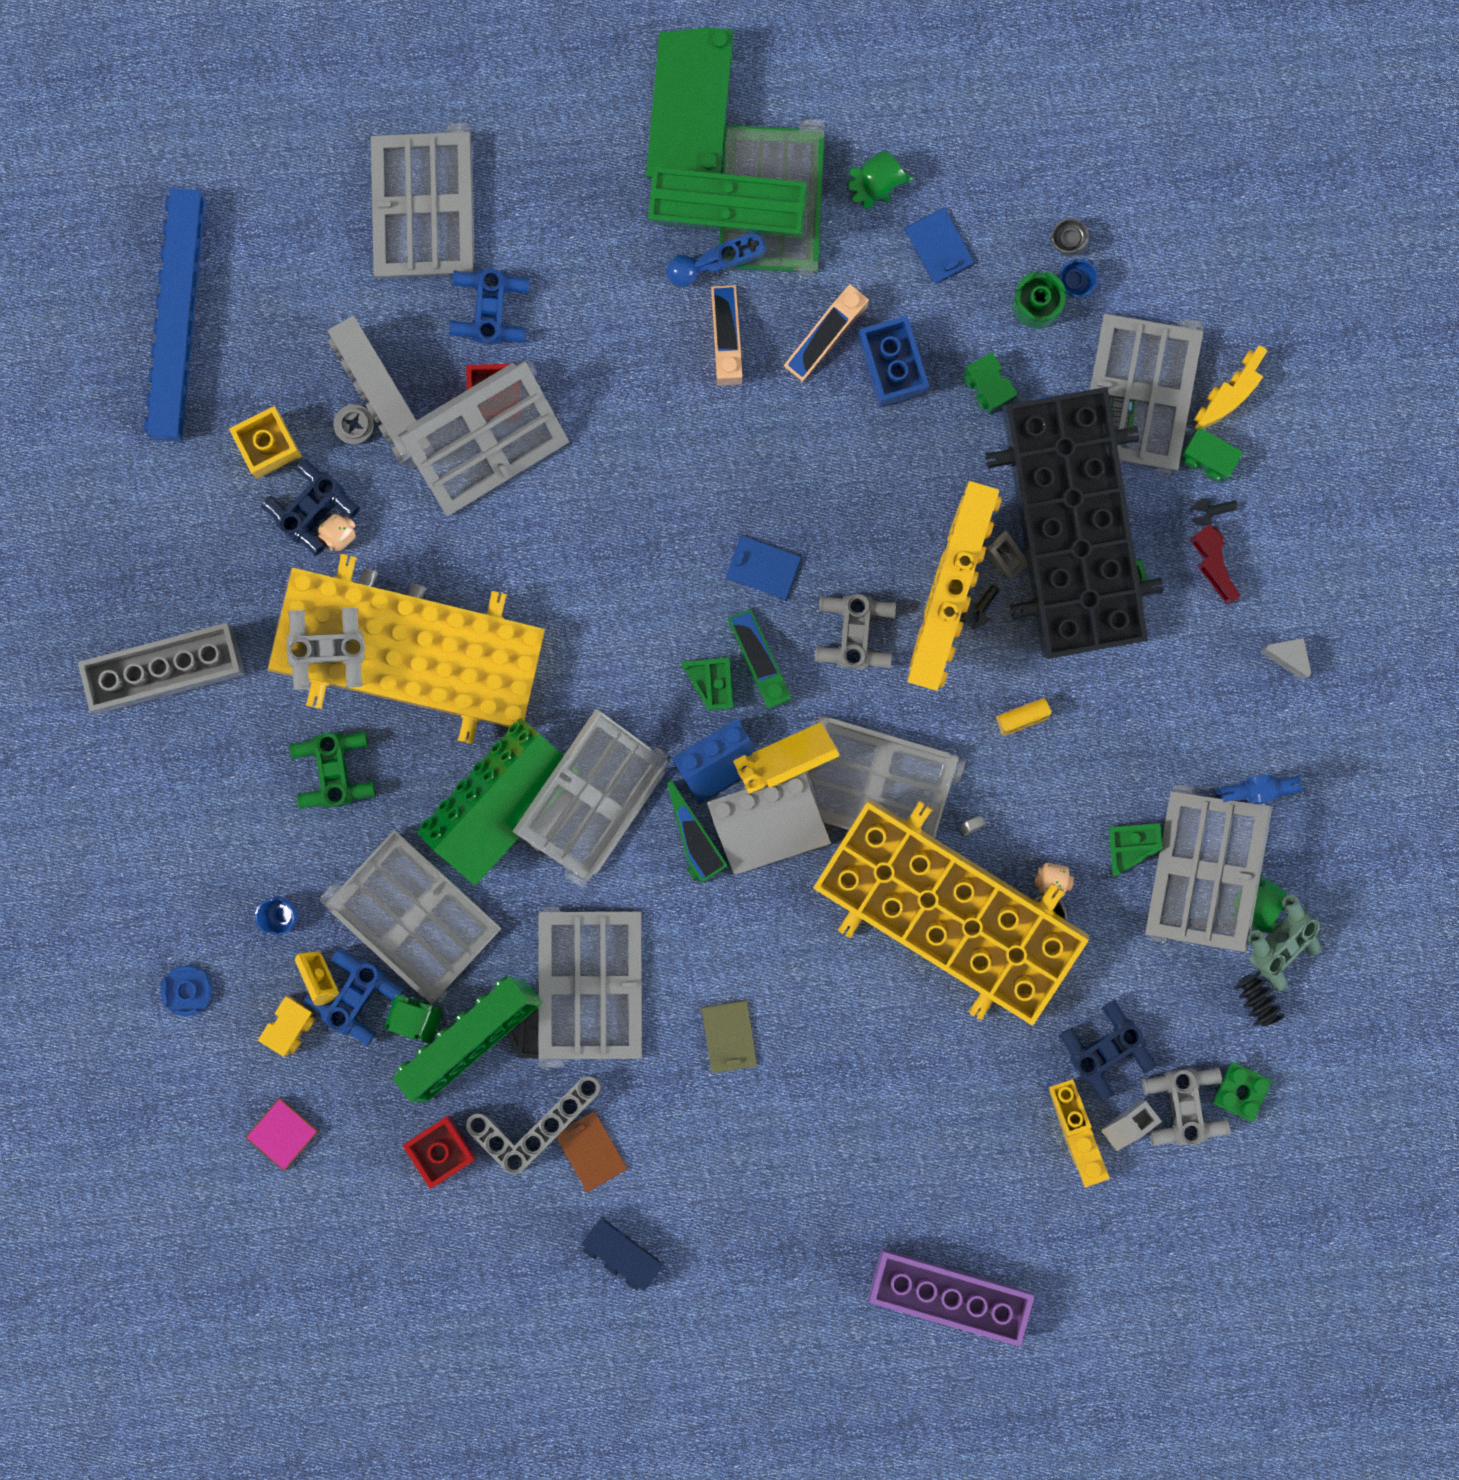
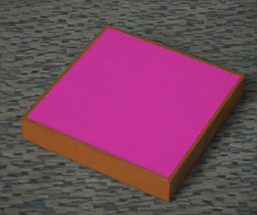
(282, 1134)

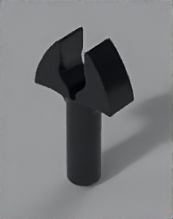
(1211, 510)
(981, 607)

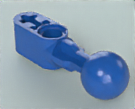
(683, 269)

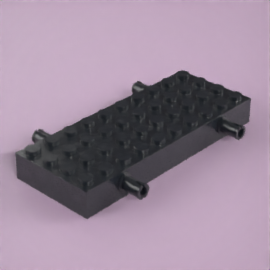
(1075, 522)

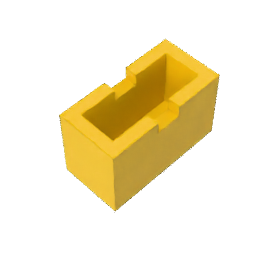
(289, 1026)

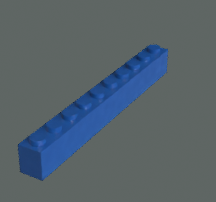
(175, 315)

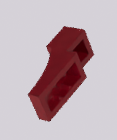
(1209, 545)

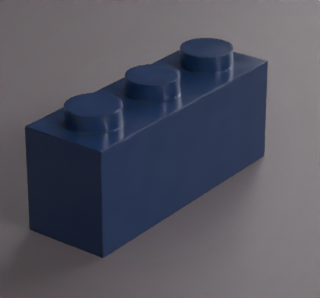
(621, 1254)

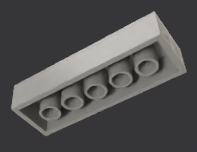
(372, 381)
(161, 668)

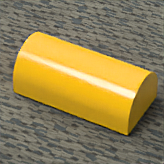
(1023, 716)
(316, 977)

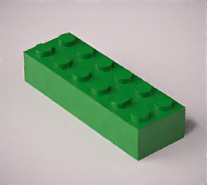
(467, 1039)

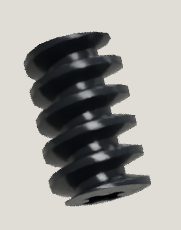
(1259, 1000)

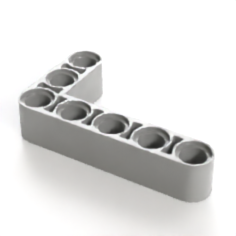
(539, 1129)

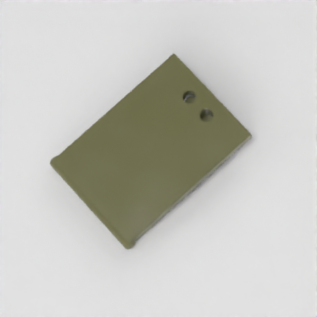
(729, 1036)

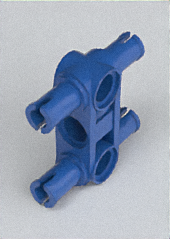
(488, 306)
(1259, 789)
(354, 996)

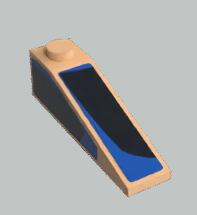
(827, 332)
(726, 335)

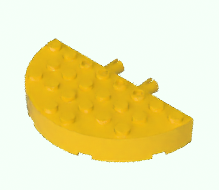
(951, 585)

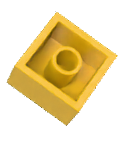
(265, 442)

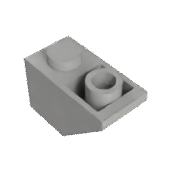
(1131, 1125)

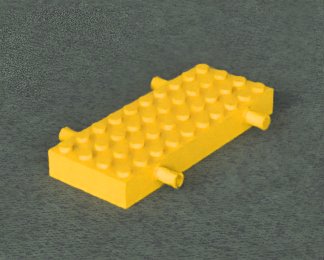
(415, 649)
(951, 911)

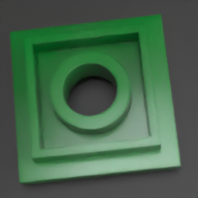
(1255, 1092)

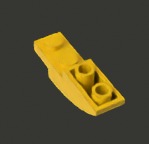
(1228, 397)
(1078, 1133)

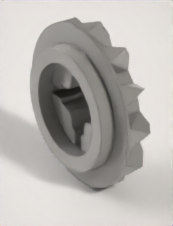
(351, 413)

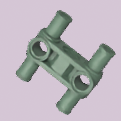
(1285, 942)

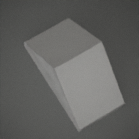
(1006, 556)
(1291, 656)

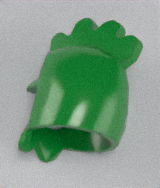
(876, 179)

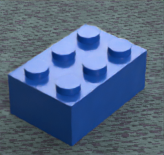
(893, 361)

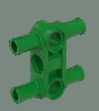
(332, 770)

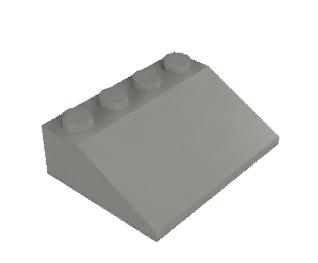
(769, 823)

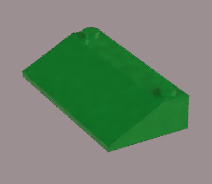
(690, 100)

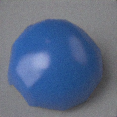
(1078, 277)
(276, 916)

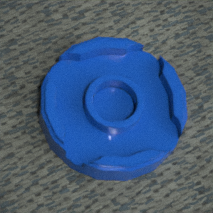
(186, 990)

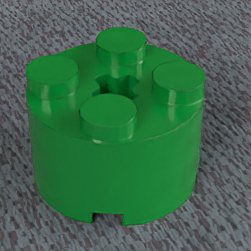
(1032, 287)
(1267, 905)
(414, 1019)

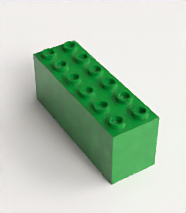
(727, 203)
(478, 818)

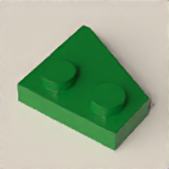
(712, 681)
(1133, 844)

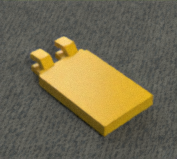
(786, 758)

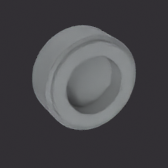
(972, 825)

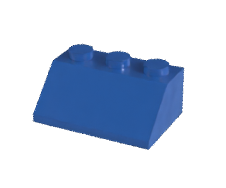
(710, 764)

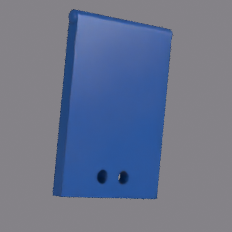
(939, 245)
(763, 567)

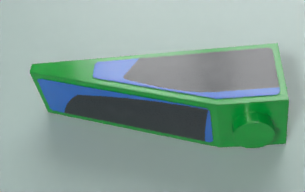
(759, 660)
(699, 850)

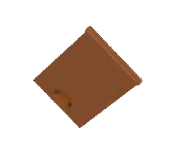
(591, 1151)

